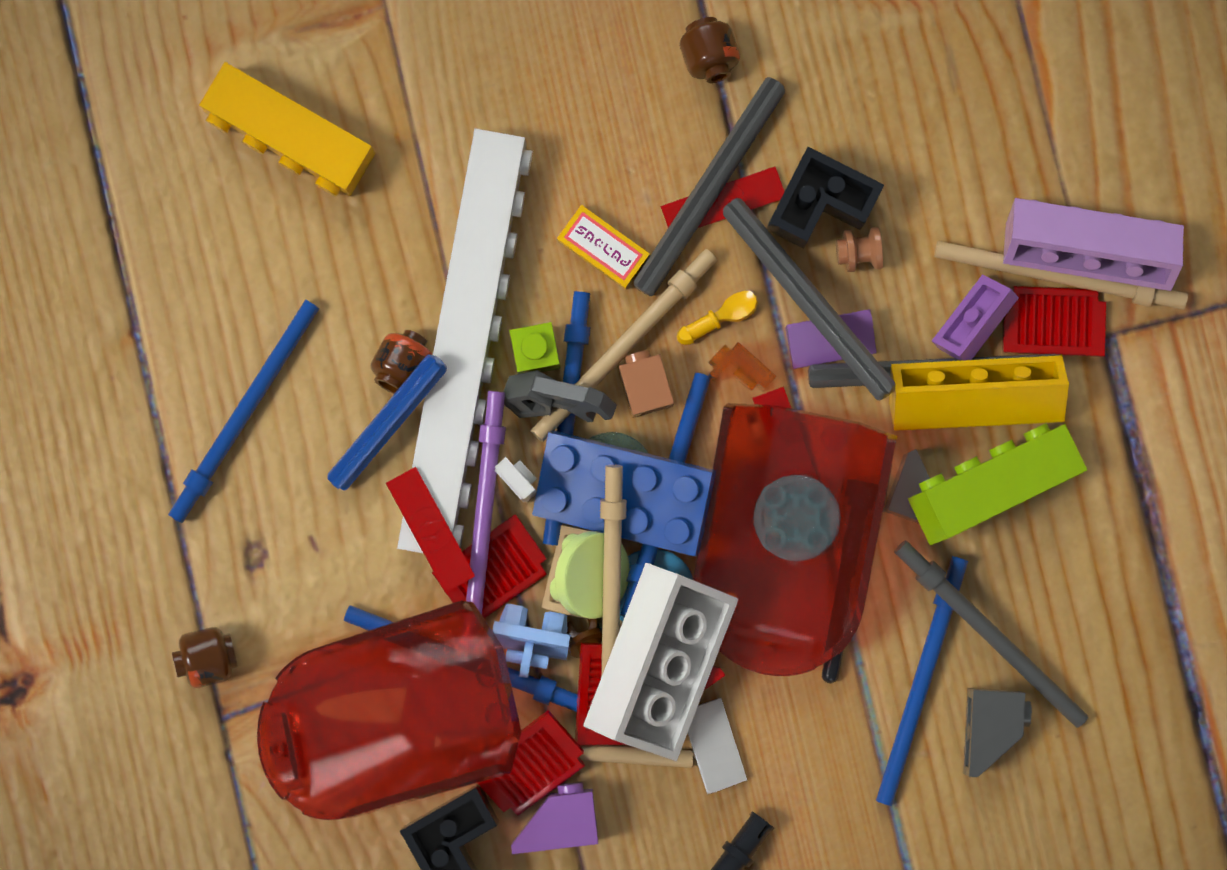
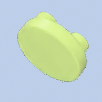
(580, 574)

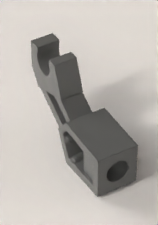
(536, 395)

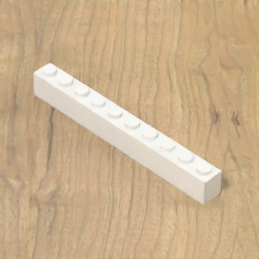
(469, 323)

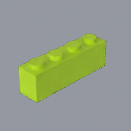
(997, 484)

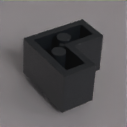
(819, 187)
(440, 834)

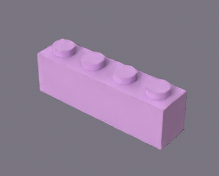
(1093, 244)

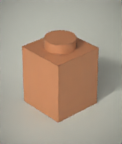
(645, 383)

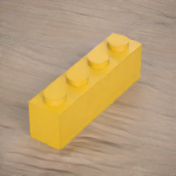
(286, 129)
(978, 393)

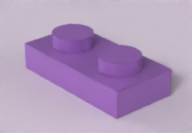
(975, 319)

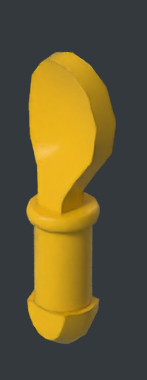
(734, 309)

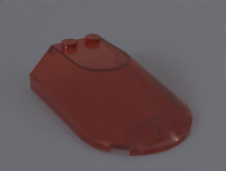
(788, 610)
(391, 716)

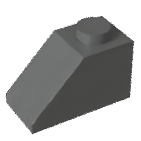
(992, 726)

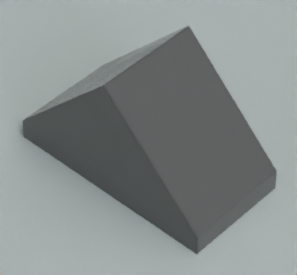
(905, 485)

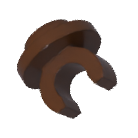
(591, 635)

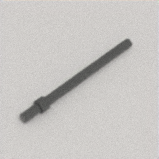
(932, 576)

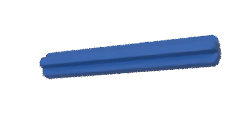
(387, 422)

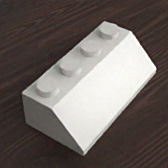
(660, 662)

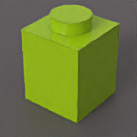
(535, 348)

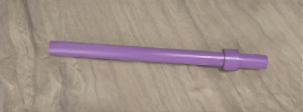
(492, 435)

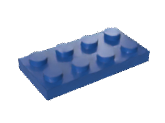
(663, 495)

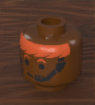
(709, 49)
(398, 359)
(205, 657)

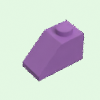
(560, 822)

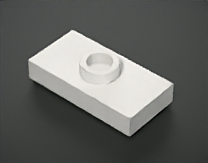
(518, 478)

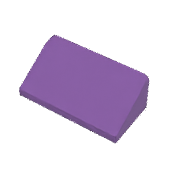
(810, 347)

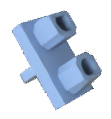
(531, 645)

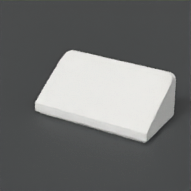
(715, 747)

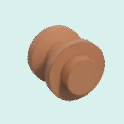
(856, 250)

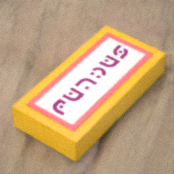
(603, 247)

